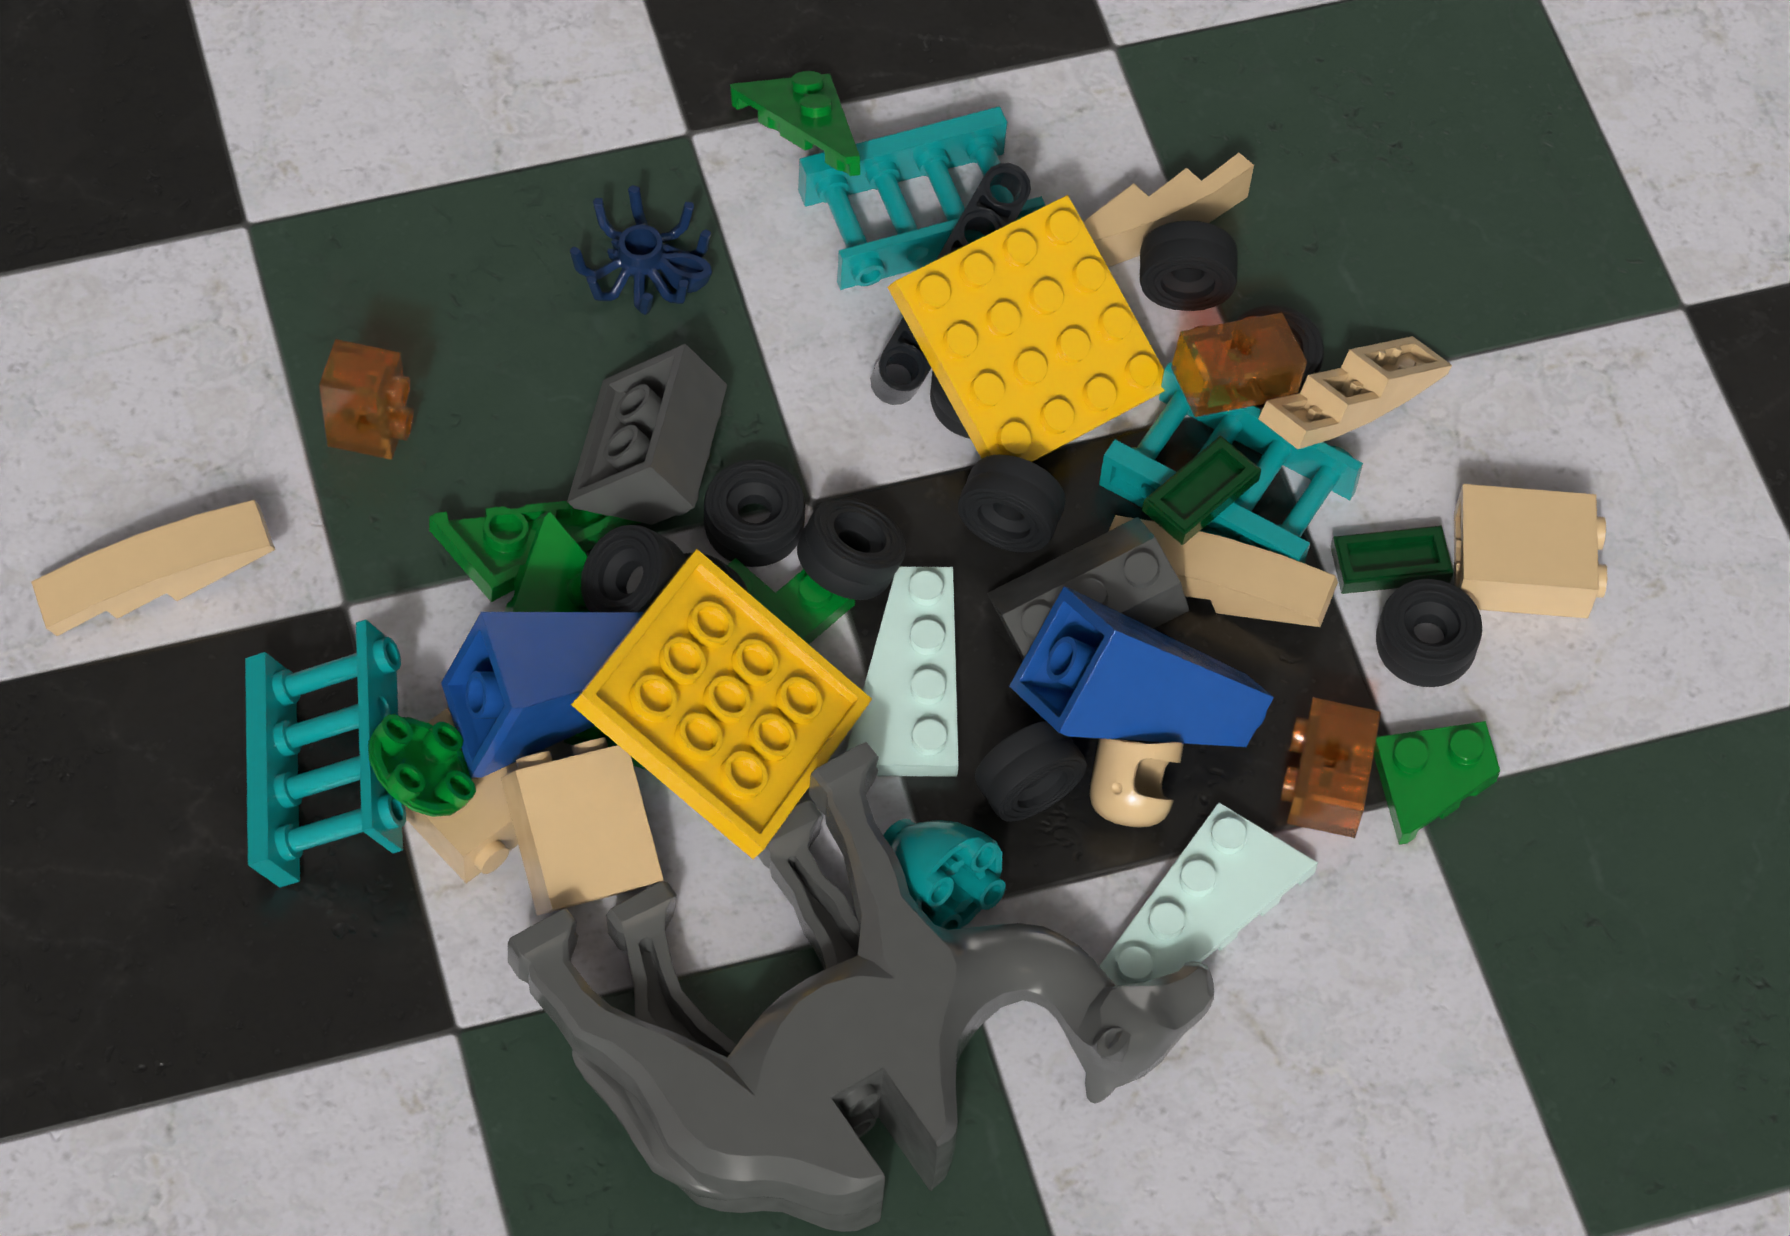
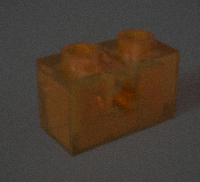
(1238, 364)
(365, 399)
(1334, 796)

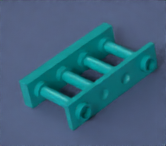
(898, 158)
(1136, 474)
(277, 738)

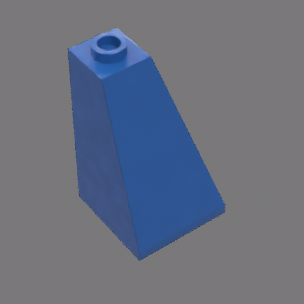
(520, 676)
(1125, 681)

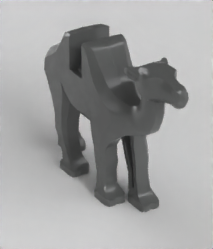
(857, 1042)

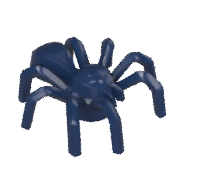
(642, 254)

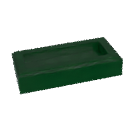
(1201, 490)
(1390, 558)

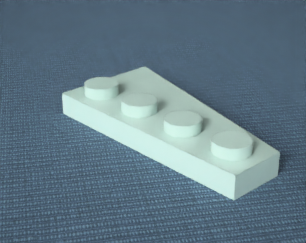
(913, 679)
(1207, 897)

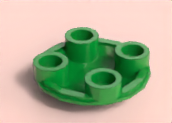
(421, 765)

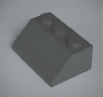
(650, 439)
(1115, 569)

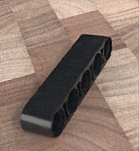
(981, 214)

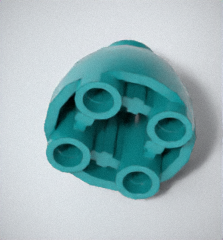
(948, 869)

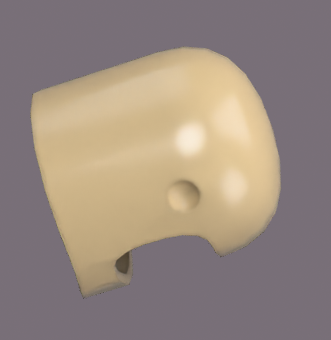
(1129, 781)

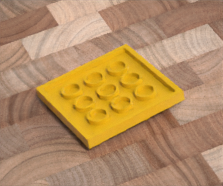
(1030, 335)
(722, 703)

